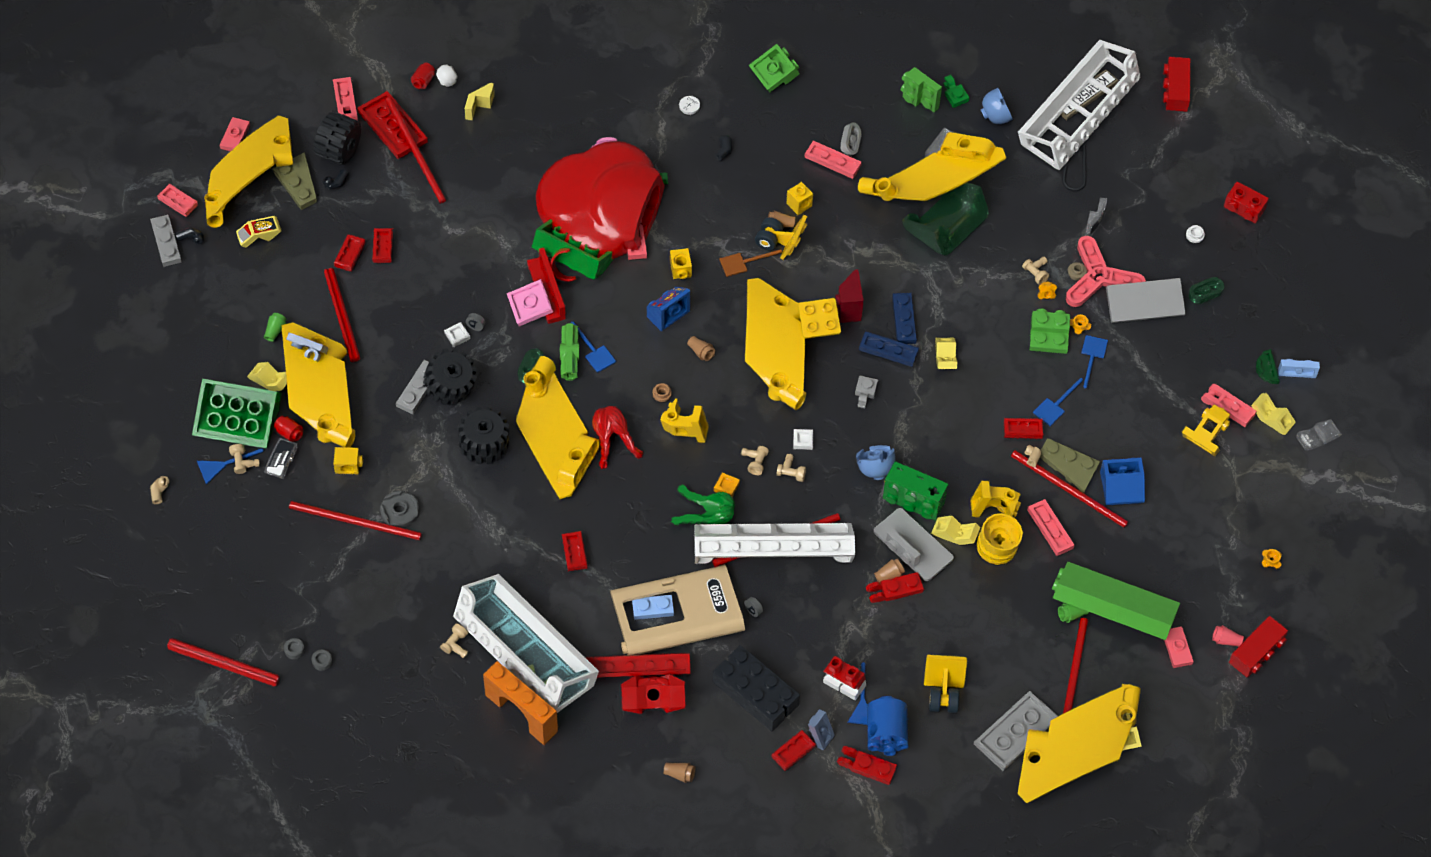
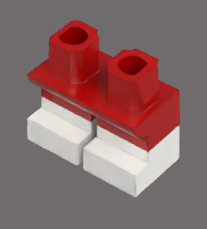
(844, 678)

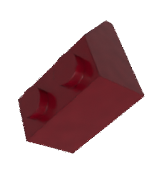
(850, 299)

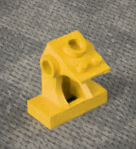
(690, 426)
(1204, 438)
(989, 496)

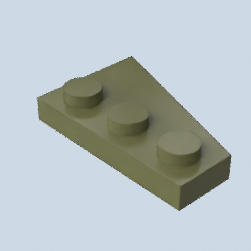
(297, 181)
(1072, 464)

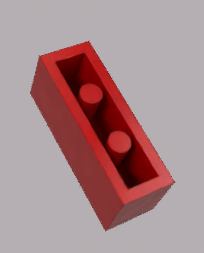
(1177, 84)
(1259, 647)

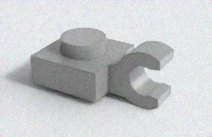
(865, 389)

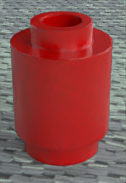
(423, 76)
(288, 428)

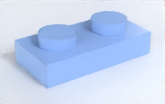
(1297, 368)
(653, 607)

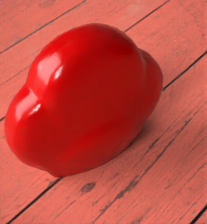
(602, 197)

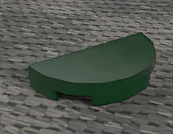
(1266, 367)

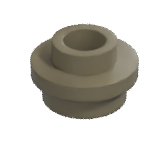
(1076, 275)

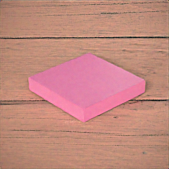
(530, 302)

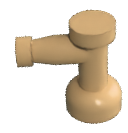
(1040, 276)
(237, 451)
(755, 467)
(786, 469)
(458, 632)

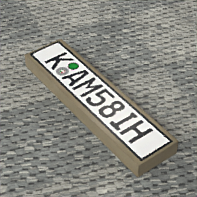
(1090, 93)

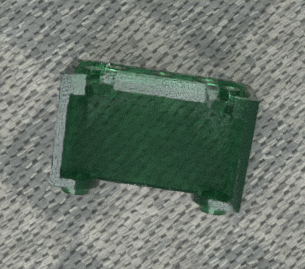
(949, 219)

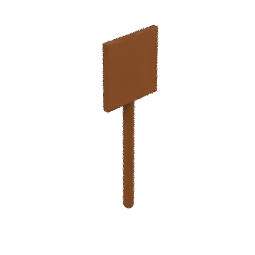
(735, 264)

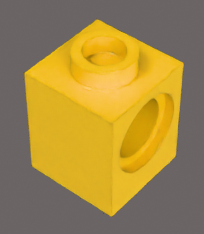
(799, 198)
(678, 258)
(347, 460)

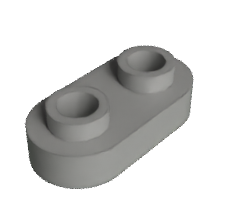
(850, 139)

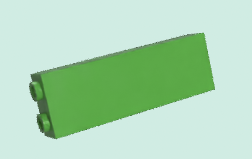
(1115, 600)

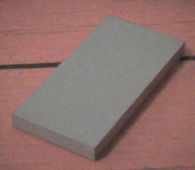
(1145, 300)
(1008, 735)

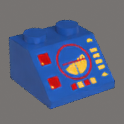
(669, 307)

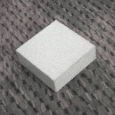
(457, 334)
(803, 439)

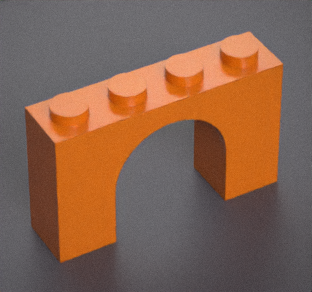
(505, 686)

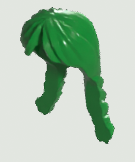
(719, 508)

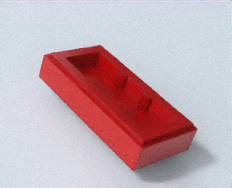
(382, 245)
(349, 252)
(1023, 428)
(574, 551)
(793, 750)

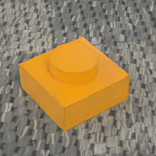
(726, 484)

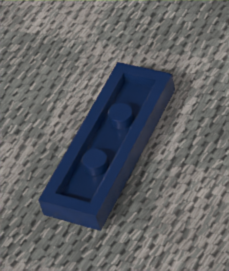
(904, 318)
(888, 349)

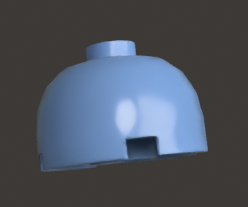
(995, 108)
(876, 462)

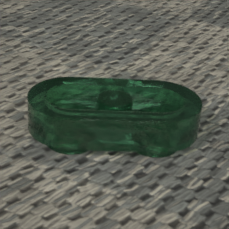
(1204, 290)
(528, 362)

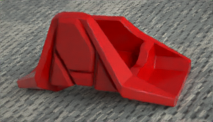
(670, 693)

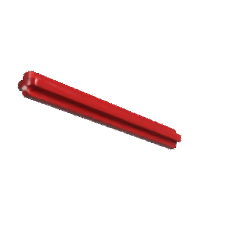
(342, 315)
(223, 662)

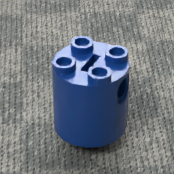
(887, 725)

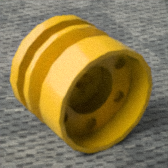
(999, 539)

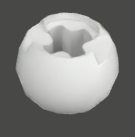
(446, 75)

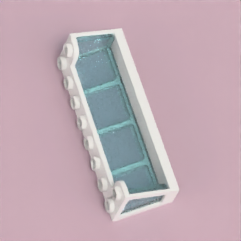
(524, 641)

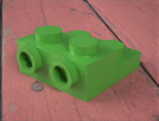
(774, 68)
(921, 89)
(1049, 331)

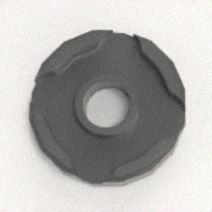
(403, 518)

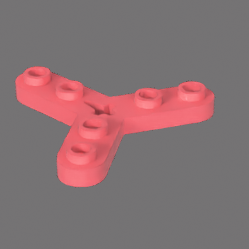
(1095, 264)

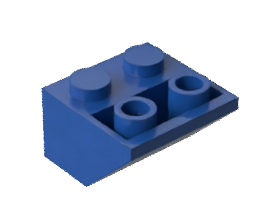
(1123, 481)

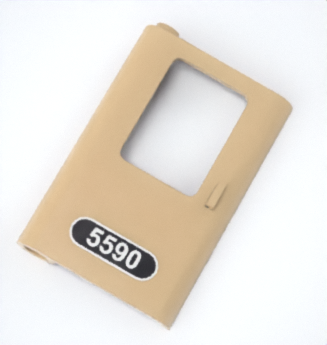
(707, 608)

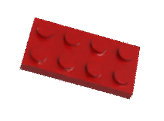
(383, 123)

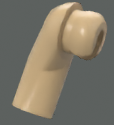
(1034, 454)

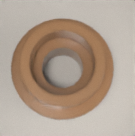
(661, 388)

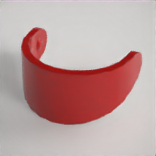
(557, 274)

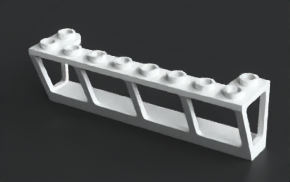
(1067, 92)
(774, 540)

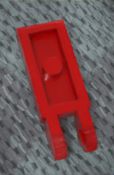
(895, 588)
(868, 765)

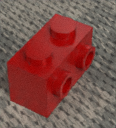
(1246, 202)

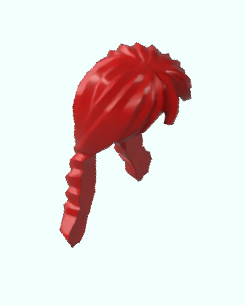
(606, 422)

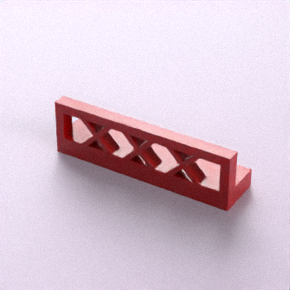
(541, 269)

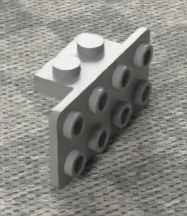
(913, 544)

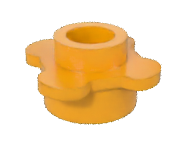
(1047, 290)
(1080, 319)
(1271, 553)

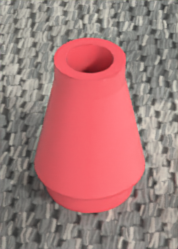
(1225, 636)

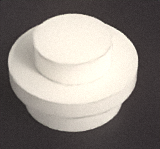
(1195, 234)

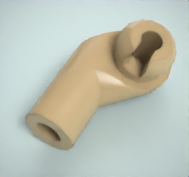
(157, 488)

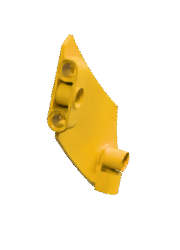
(245, 163)
(956, 163)
(775, 342)
(319, 388)
(554, 429)
(1078, 742)

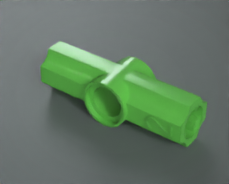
(569, 351)

